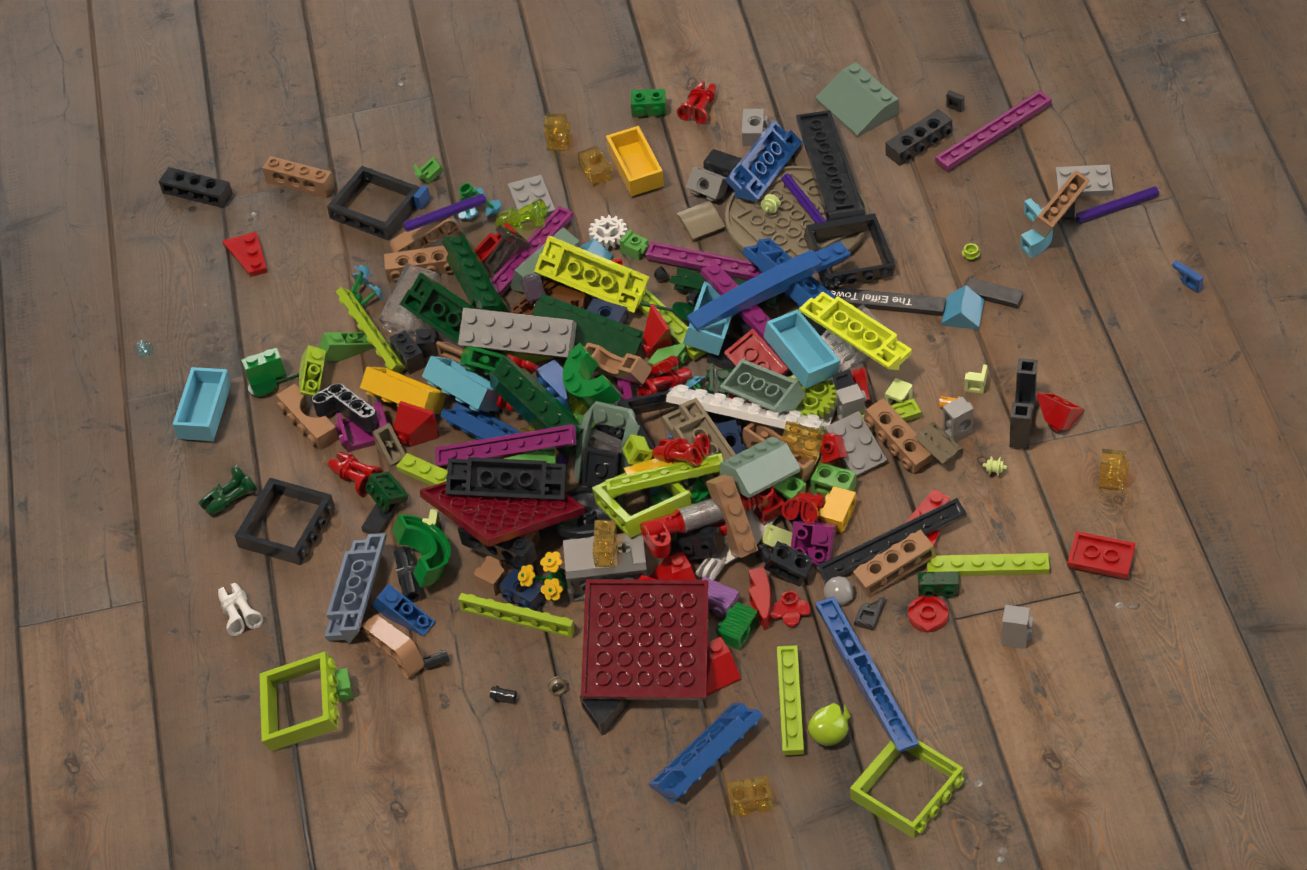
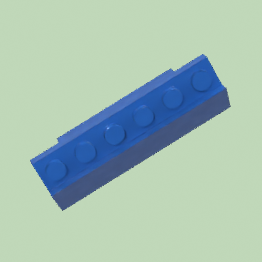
(763, 162)
(768, 254)
(478, 423)
(705, 751)

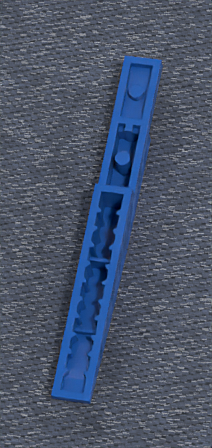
(768, 284)
(866, 675)

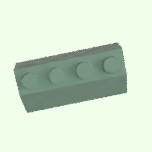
(529, 265)
(763, 387)
(760, 466)

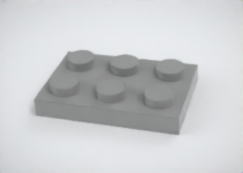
(1099, 177)
(529, 190)
(859, 442)

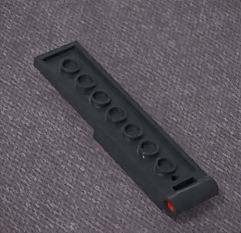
(829, 166)

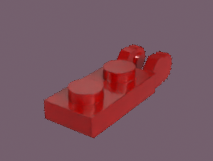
(662, 367)

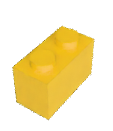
(838, 508)

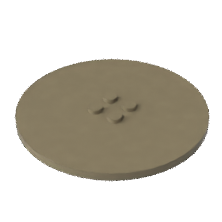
(748, 222)

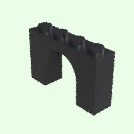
(1024, 403)

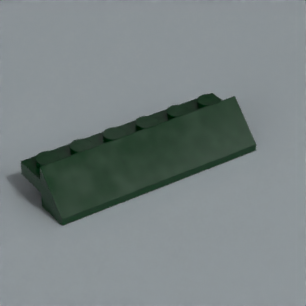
(473, 274)
(691, 280)
(436, 306)
(591, 327)
(532, 400)

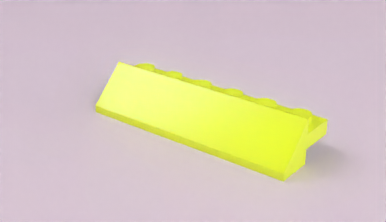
(591, 274)
(857, 329)

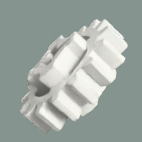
(608, 231)

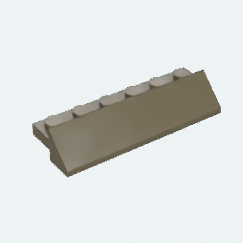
(693, 420)

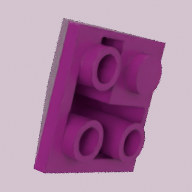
(814, 540)

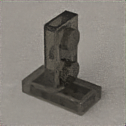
(505, 248)

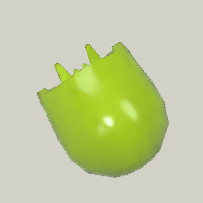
(829, 725)

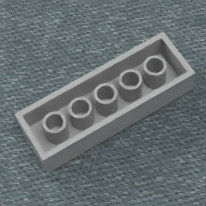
(517, 333)

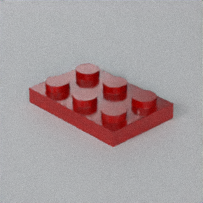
(755, 350)
(1101, 555)

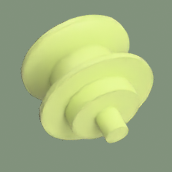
(770, 203)
(994, 466)

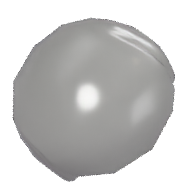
(840, 588)

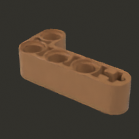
(426, 235)
(394, 644)

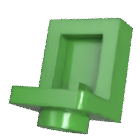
(429, 170)

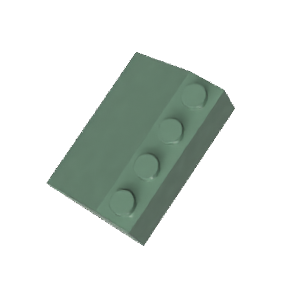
(858, 100)

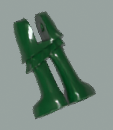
(217, 499)

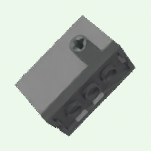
(579, 563)

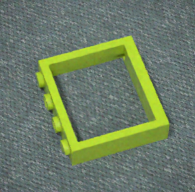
(631, 524)
(328, 722)
(880, 765)

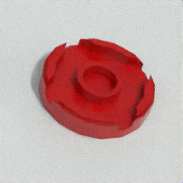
(928, 614)

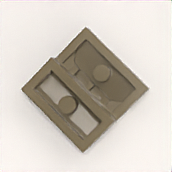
(701, 221)
(938, 442)

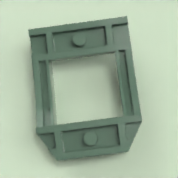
(608, 415)

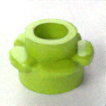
(971, 251)

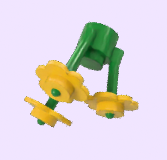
(553, 583)

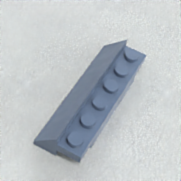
(353, 587)

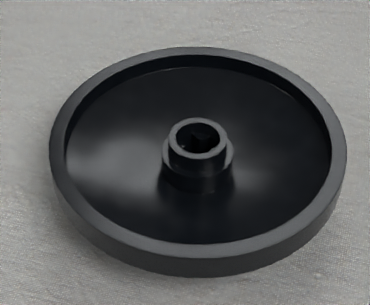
(583, 525)

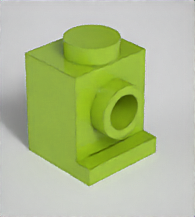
(636, 450)

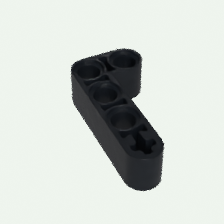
(350, 405)

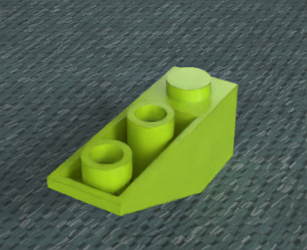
(311, 370)

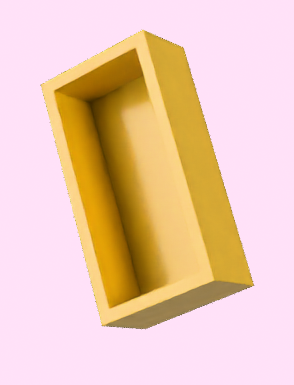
(635, 161)
(397, 388)

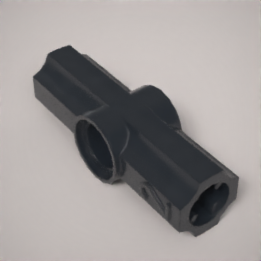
(405, 571)

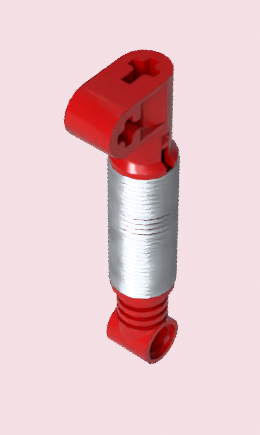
(693, 518)

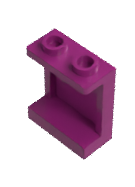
(353, 436)

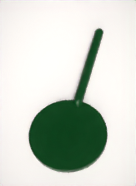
(680, 309)
(268, 387)

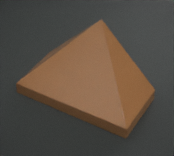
(449, 351)

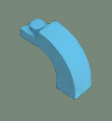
(1032, 242)

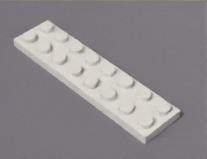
(739, 409)

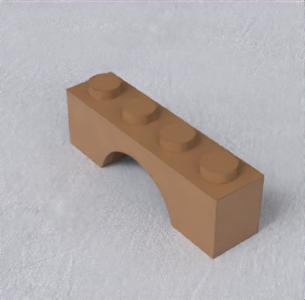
(629, 368)
(318, 430)
(739, 533)
(491, 573)

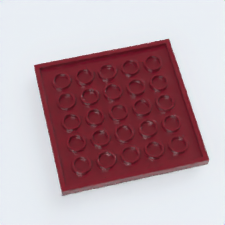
(500, 519)
(645, 639)

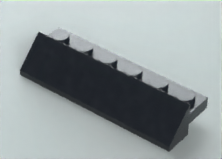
(505, 478)

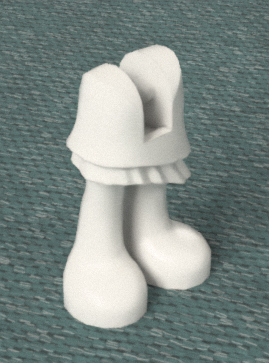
(231, 604)

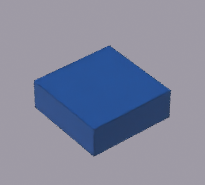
(421, 197)

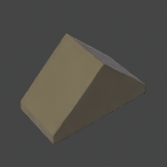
(388, 444)

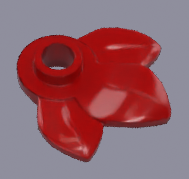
(789, 611)

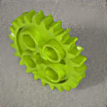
(818, 399)

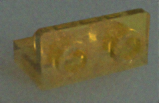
(803, 439)

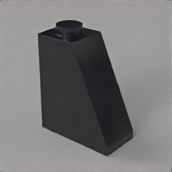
(604, 711)

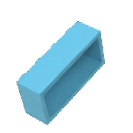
(712, 336)
(801, 348)
(462, 383)
(202, 404)

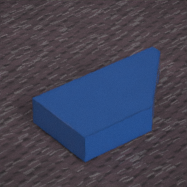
(1189, 277)

